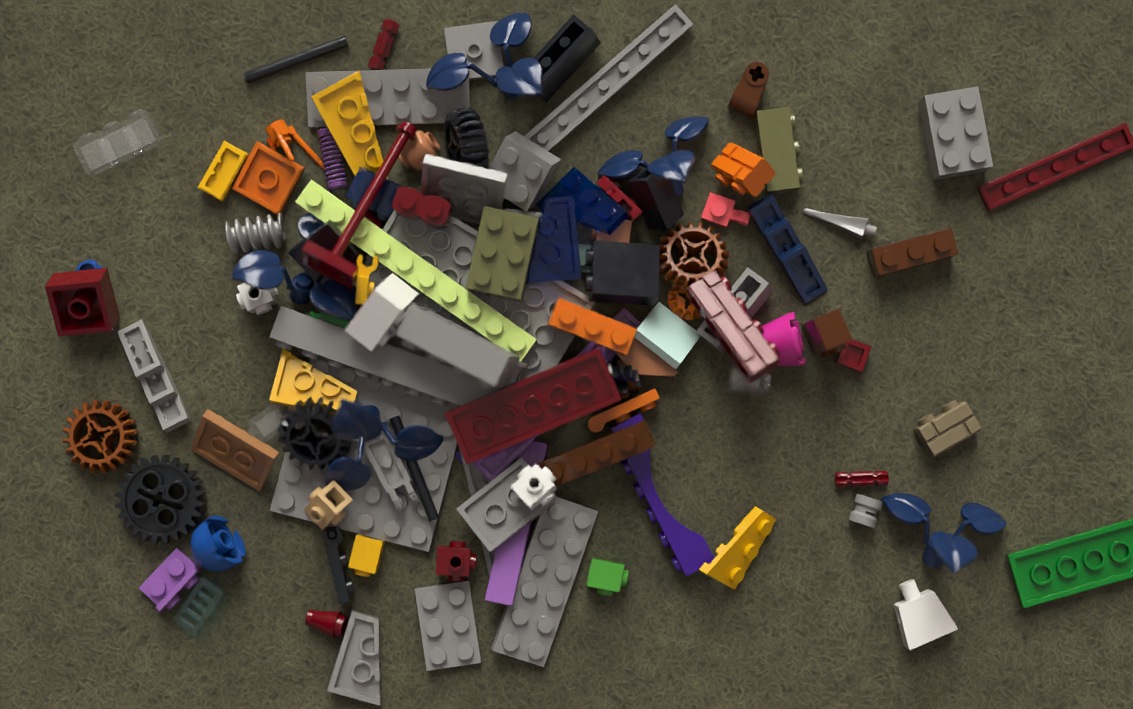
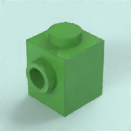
(606, 576)

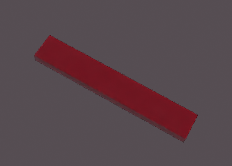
(1056, 167)

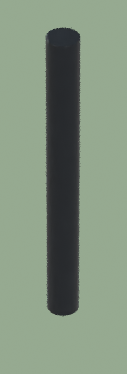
(296, 59)
(417, 477)

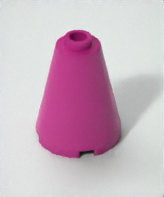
(787, 338)

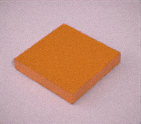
(268, 178)

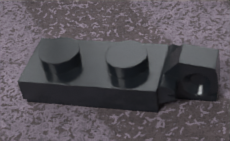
(338, 561)

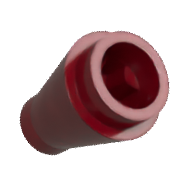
(328, 622)

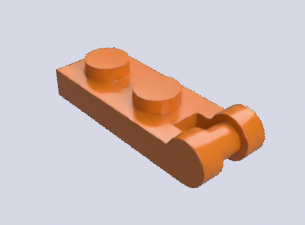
(621, 411)

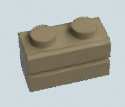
(947, 428)

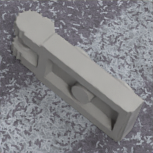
(390, 469)

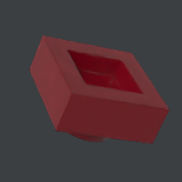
(854, 355)

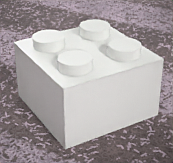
(382, 313)

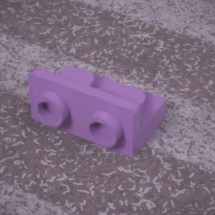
(171, 579)

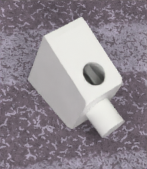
(921, 616)

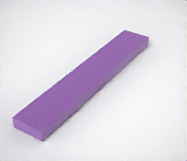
(510, 555)

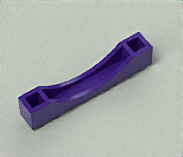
(688, 547)

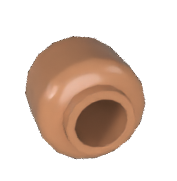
(415, 150)

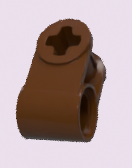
(748, 93)

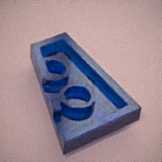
(591, 204)
(556, 243)

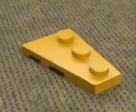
(300, 380)

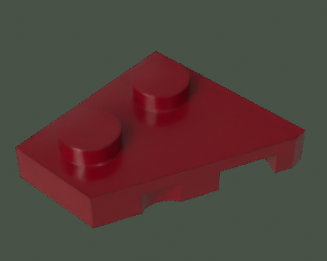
(615, 192)

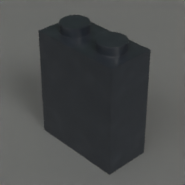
(622, 273)

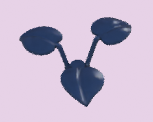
(514, 80)
(670, 167)
(262, 271)
(361, 421)
(943, 547)

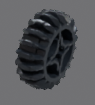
(466, 138)
(305, 442)

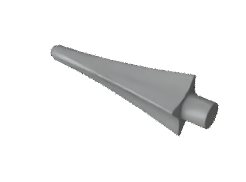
(852, 225)

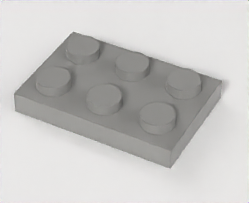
(498, 511)
(448, 625)

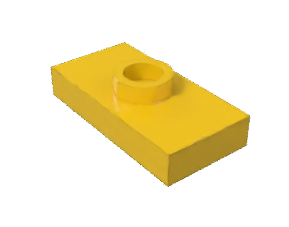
(223, 171)

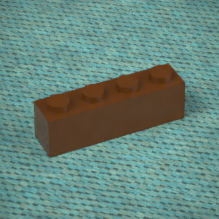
(600, 452)

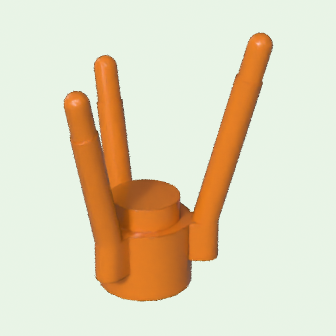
(280, 137)

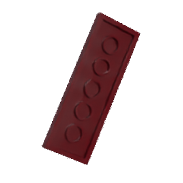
(533, 405)

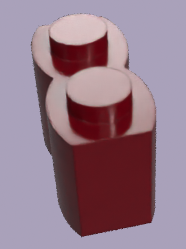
(415, 206)

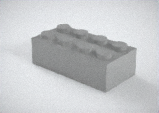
(455, 344)

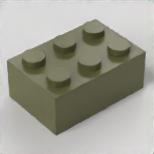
(502, 254)

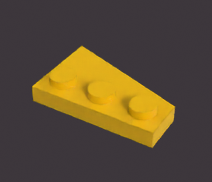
(737, 555)

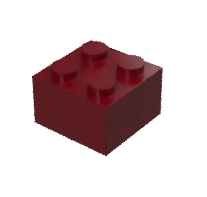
(82, 302)

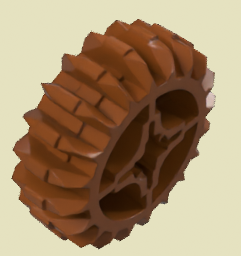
(681, 240)
(78, 445)

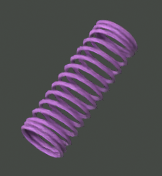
(337, 182)

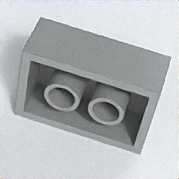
(955, 133)

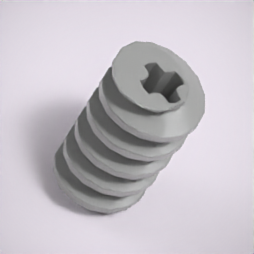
(256, 234)

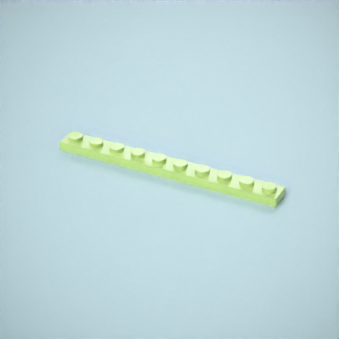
(418, 272)

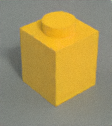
(366, 555)

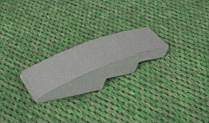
(154, 376)

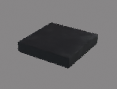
(325, 237)

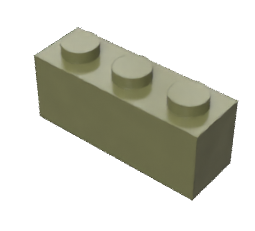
(779, 149)

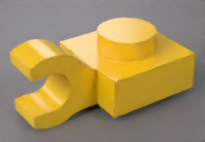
(364, 286)

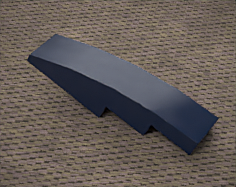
(787, 248)

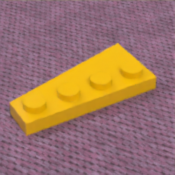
(350, 123)

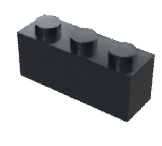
(565, 54)

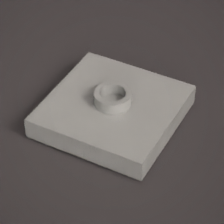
(477, 47)

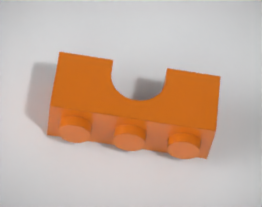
(591, 326)

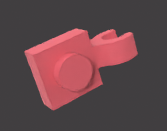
(720, 211)

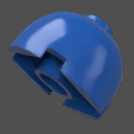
(215, 545)

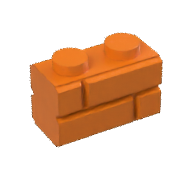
(742, 170)

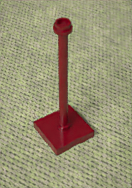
(331, 262)

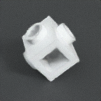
(256, 305)
(534, 496)

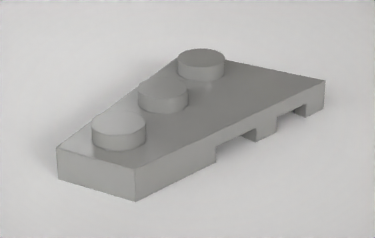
(357, 662)

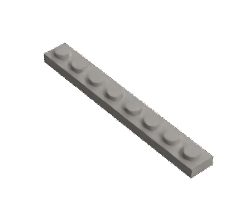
(610, 79)

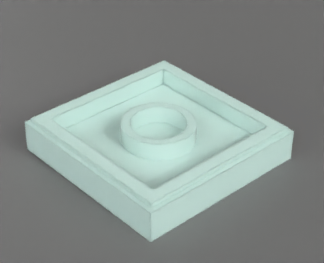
(667, 335)

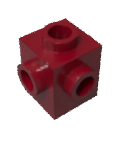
(445, 565)

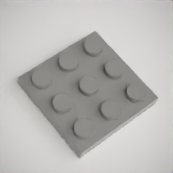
(463, 186)

